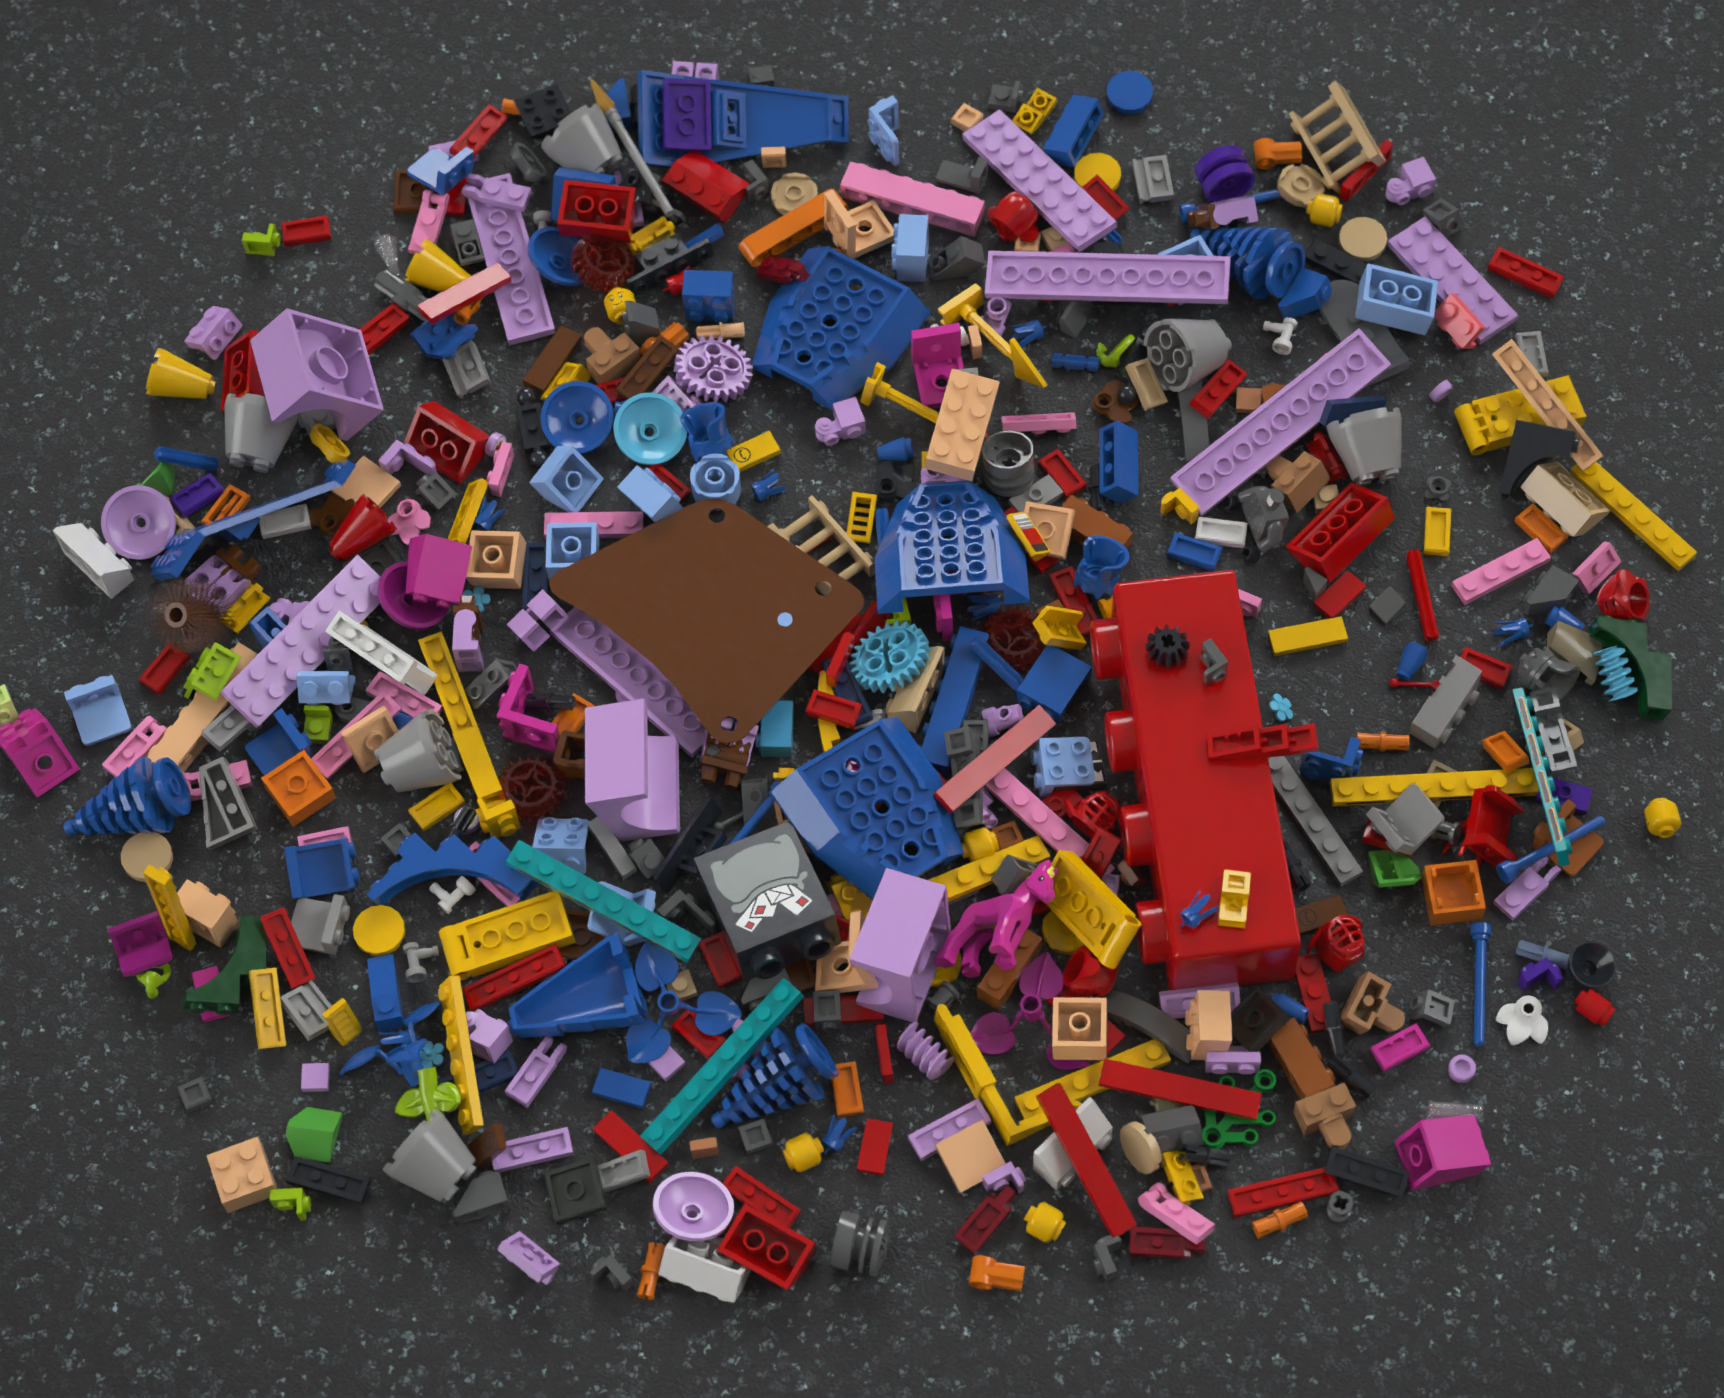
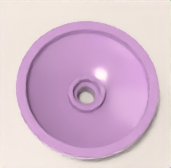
(121, 519)
(693, 1196)

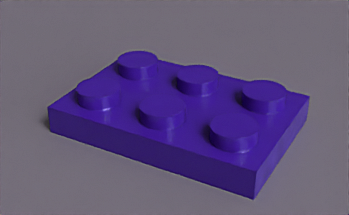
(686, 114)

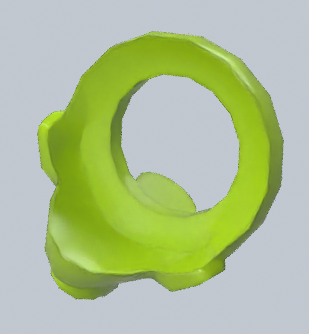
(1113, 358)
(152, 980)

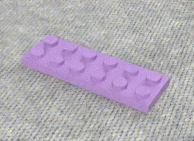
(1434, 257)

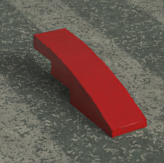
(1258, 742)

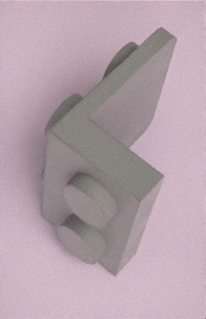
(1407, 820)
(320, 923)

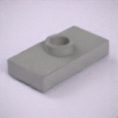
(1532, 347)
(1042, 492)
(624, 1170)

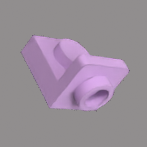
(1000, 1177)

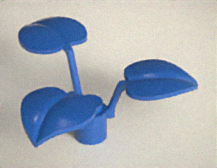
(649, 1041)
(407, 1057)

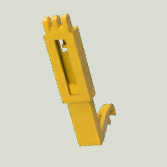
(981, 1079)

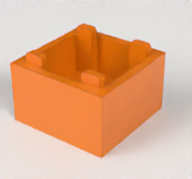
(298, 788)
(1453, 892)

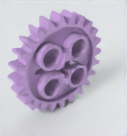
(713, 368)

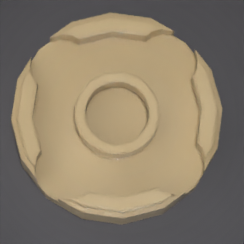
(1299, 184)
(792, 192)
(1363, 238)
(145, 850)
(1140, 1148)

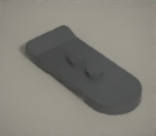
(1340, 315)

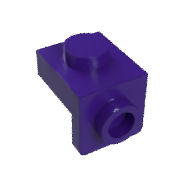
(1534, 973)

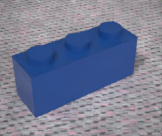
(1073, 130)
(1118, 462)

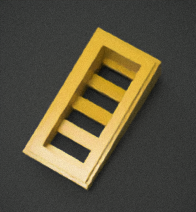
(861, 498)
(342, 1022)

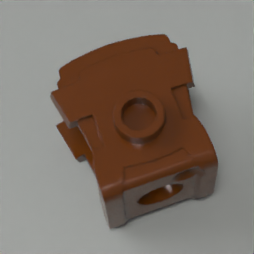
(567, 745)

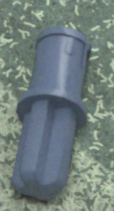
(1538, 953)

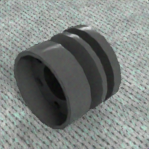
(1008, 463)
(859, 1243)

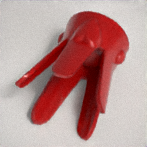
(675, 283)

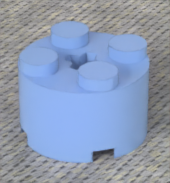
(715, 479)

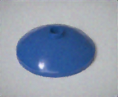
(552, 255)
(575, 401)

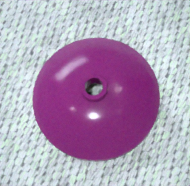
(392, 597)

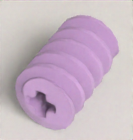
(923, 1053)

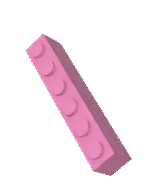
(912, 197)

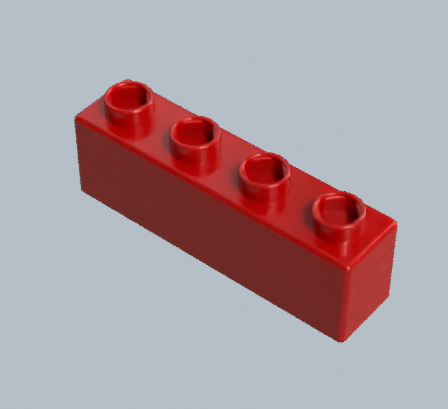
(1195, 810)

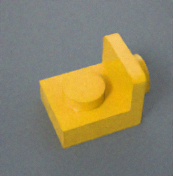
(1183, 505)

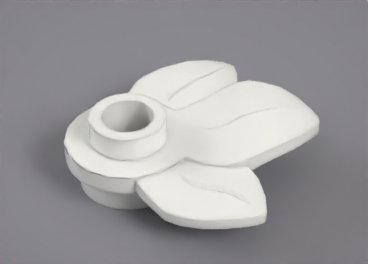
(1521, 1024)

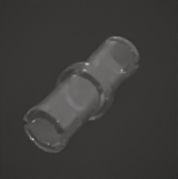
(1453, 1109)

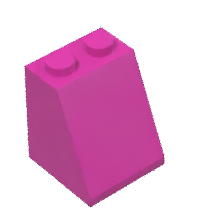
(437, 570)
(1442, 1151)

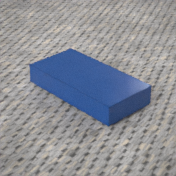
(1194, 552)
(621, 1088)

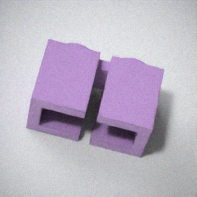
(541, 608)

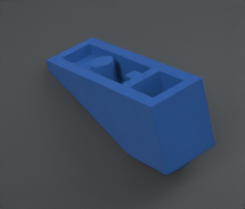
(385, 993)

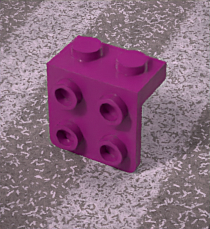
(141, 944)

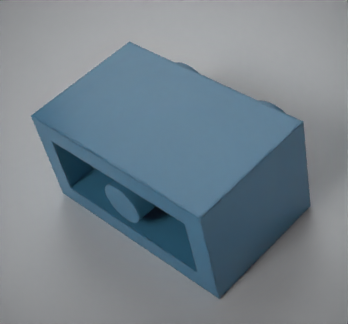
(777, 731)

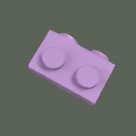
(214, 331)
(1235, 1060)

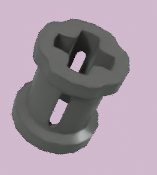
(1448, 832)
(944, 995)
(1342, 1199)

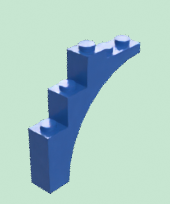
(451, 859)

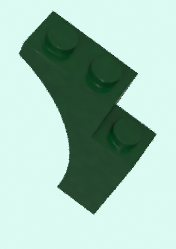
(1649, 668)
(222, 992)

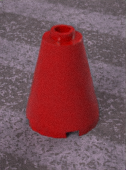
(361, 529)

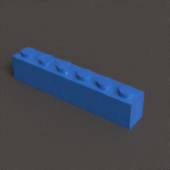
(953, 698)

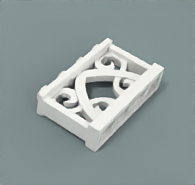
(381, 653)

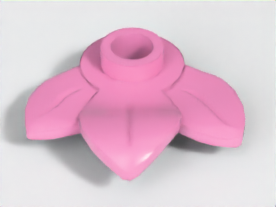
(409, 523)

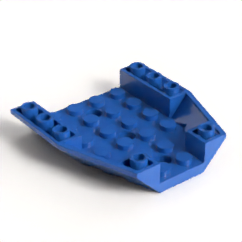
(869, 327)
(982, 550)
(838, 814)

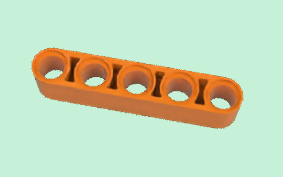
(786, 231)

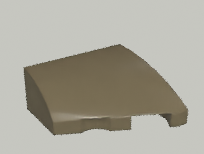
(1575, 648)

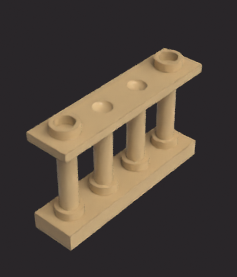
(1359, 135)
(820, 511)

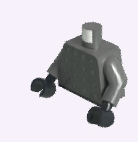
(1264, 515)

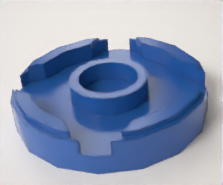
(1129, 92)

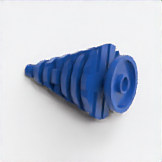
(1260, 258)
(139, 800)
(783, 1073)

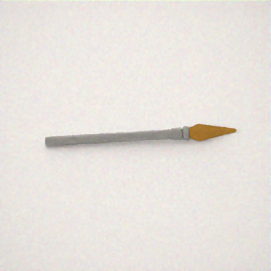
(608, 107)

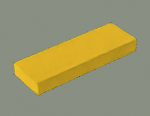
(468, 511)
(1307, 636)
(477, 763)
(267, 1008)

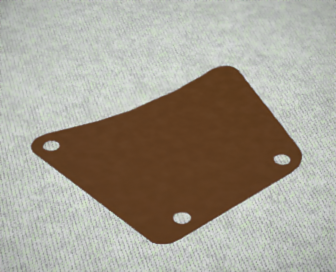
(707, 608)

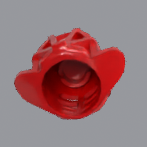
(1014, 218)
(1624, 597)
(1094, 812)
(1341, 946)
(1087, 976)

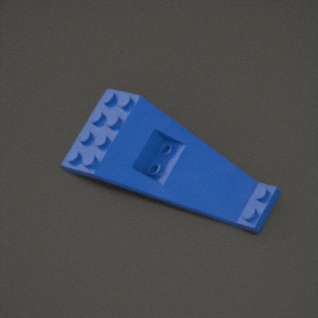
(756, 119)
(239, 525)

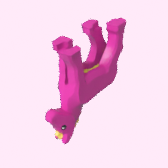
(997, 918)

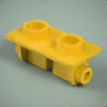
(651, 235)
(246, 607)
(1182, 1176)

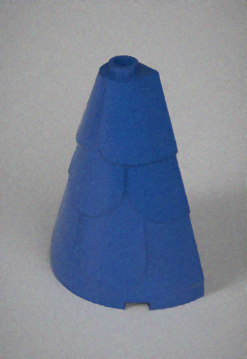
(583, 996)

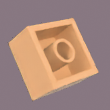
(496, 559)
(207, 914)
(1209, 1023)
(1079, 1028)
(242, 1174)

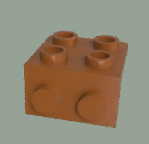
(1582, 849)

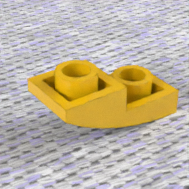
(1035, 111)

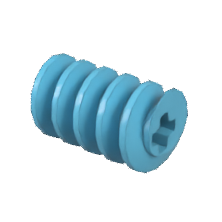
(1615, 672)

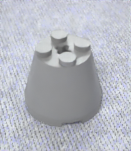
(584, 142)
(1185, 351)
(251, 434)
(1369, 444)
(420, 755)
(432, 1159)

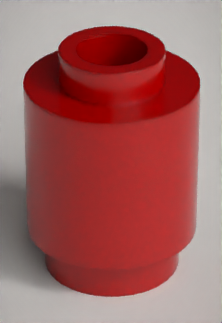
(1594, 1007)

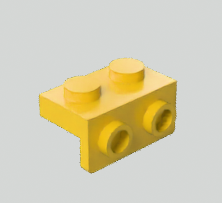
(1059, 627)
(498, 820)

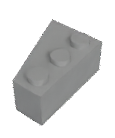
(1447, 703)
(224, 805)

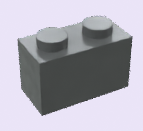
(1174, 1128)

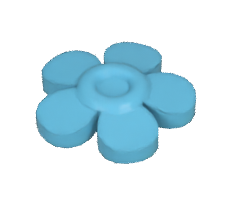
(481, 598)
(1280, 707)
(432, 1054)

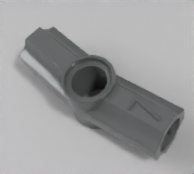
(401, 293)

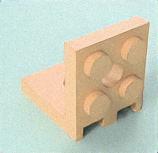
(845, 226)
(853, 977)

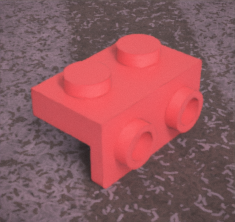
(1458, 322)

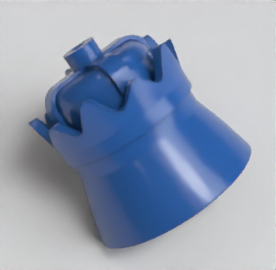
(707, 430)
(1100, 566)

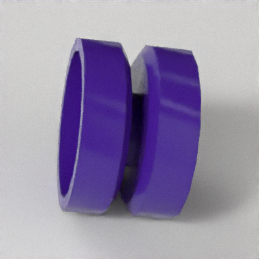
(1224, 173)

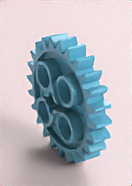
(906, 655)

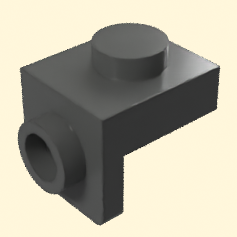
(645, 856)
(1103, 1262)

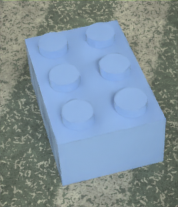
(1396, 299)

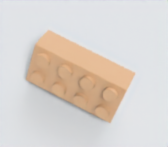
(961, 424)

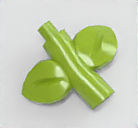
(428, 1096)

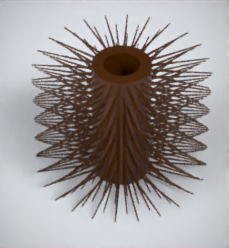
(190, 615)

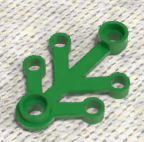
(1219, 1130)

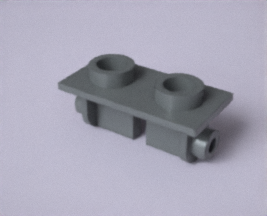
(337, 657)

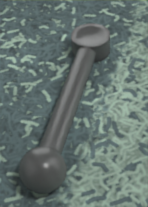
(720, 826)

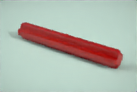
(1422, 595)

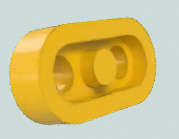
(329, 443)

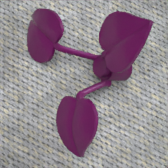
(1039, 980)

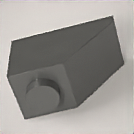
(1012, 874)
(482, 1198)

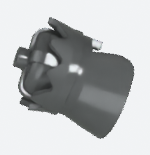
(1544, 670)

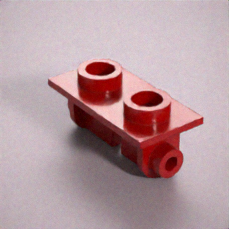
(1324, 450)

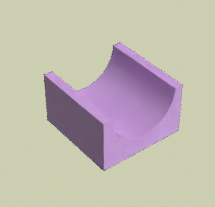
(316, 366)
(631, 774)
(900, 943)

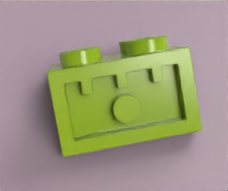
(213, 671)

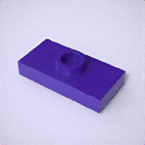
(196, 495)
(1576, 793)

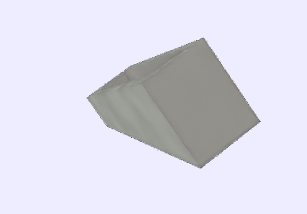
(612, 848)

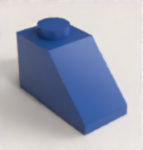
(619, 97)
(1305, 294)
(266, 627)

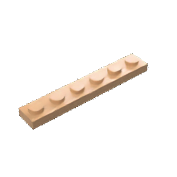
(1545, 400)

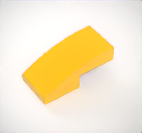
(1234, 899)

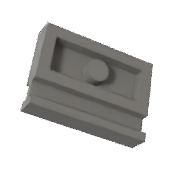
(1153, 179)
(467, 370)
(306, 1008)

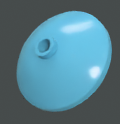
(651, 413)

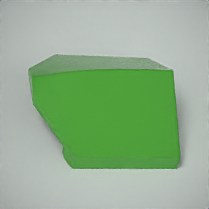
(161, 478)
(1392, 869)
(314, 1134)

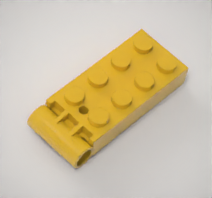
(1491, 420)
(1091, 909)
(506, 935)

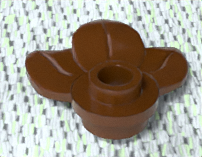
(1115, 409)
(331, 514)

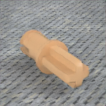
(726, 331)

